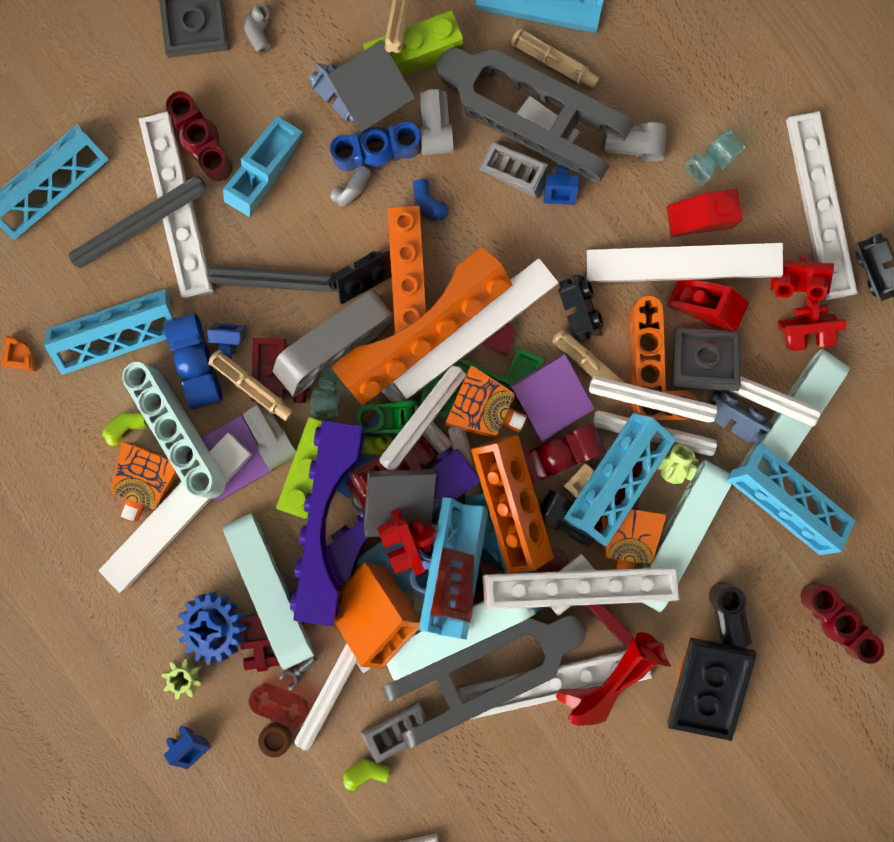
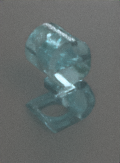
(719, 153)
(325, 399)

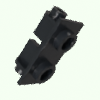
(872, 256)
(367, 273)
(579, 296)

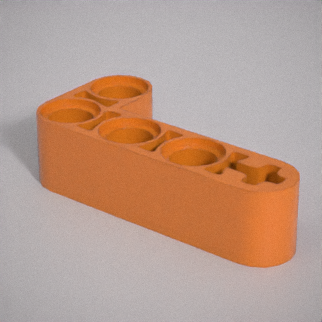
(654, 359)

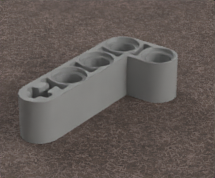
(331, 340)

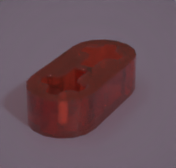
(276, 712)

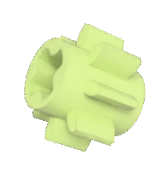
(678, 464)
(175, 683)

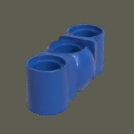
(391, 148)
(192, 361)

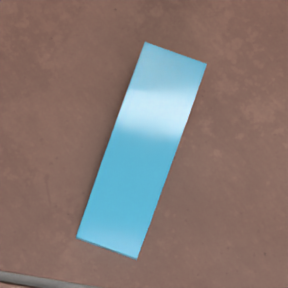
(262, 166)

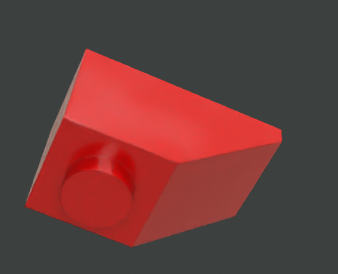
(705, 213)
(709, 303)

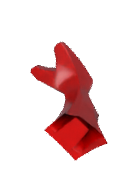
(595, 703)

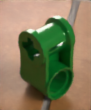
(390, 416)

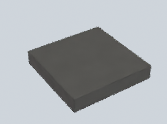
(193, 27)
(371, 86)
(706, 359)
(401, 489)

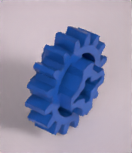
(217, 616)

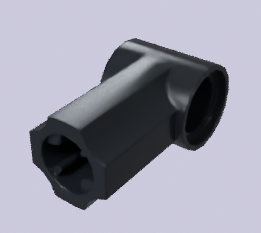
(554, 510)
(732, 617)

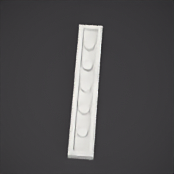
(821, 201)
(182, 224)
(685, 263)
(526, 290)
(169, 519)
(580, 588)
(570, 675)

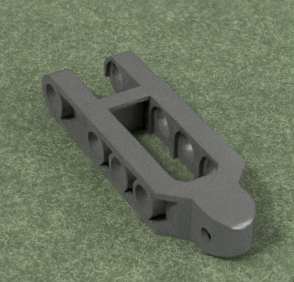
(461, 70)
(554, 640)

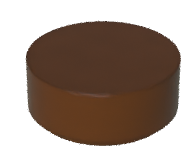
(274, 739)

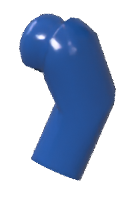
(428, 206)

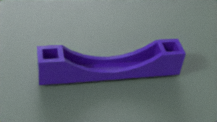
(453, 479)
(318, 588)

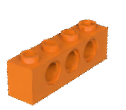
(406, 265)
(512, 504)

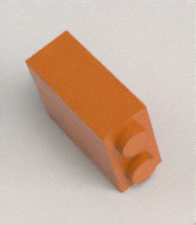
(375, 616)

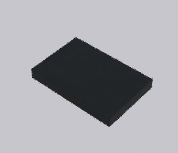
(711, 688)

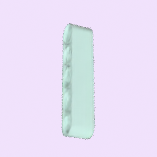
(814, 387)
(186, 436)
(690, 521)
(267, 591)
(427, 648)

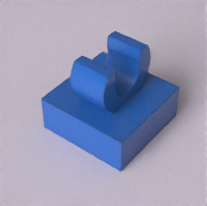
(561, 187)
(227, 336)
(187, 749)

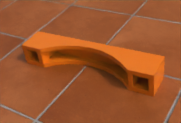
(376, 365)

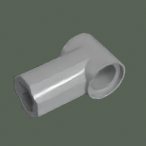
(436, 131)
(643, 141)
(273, 442)

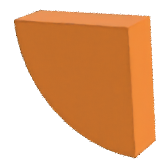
(17, 354)

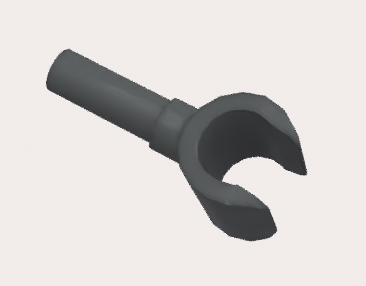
(298, 671)

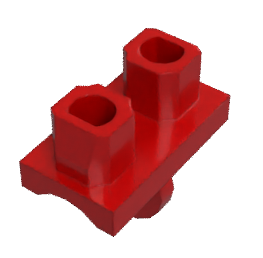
(804, 277)
(812, 321)
(398, 531)

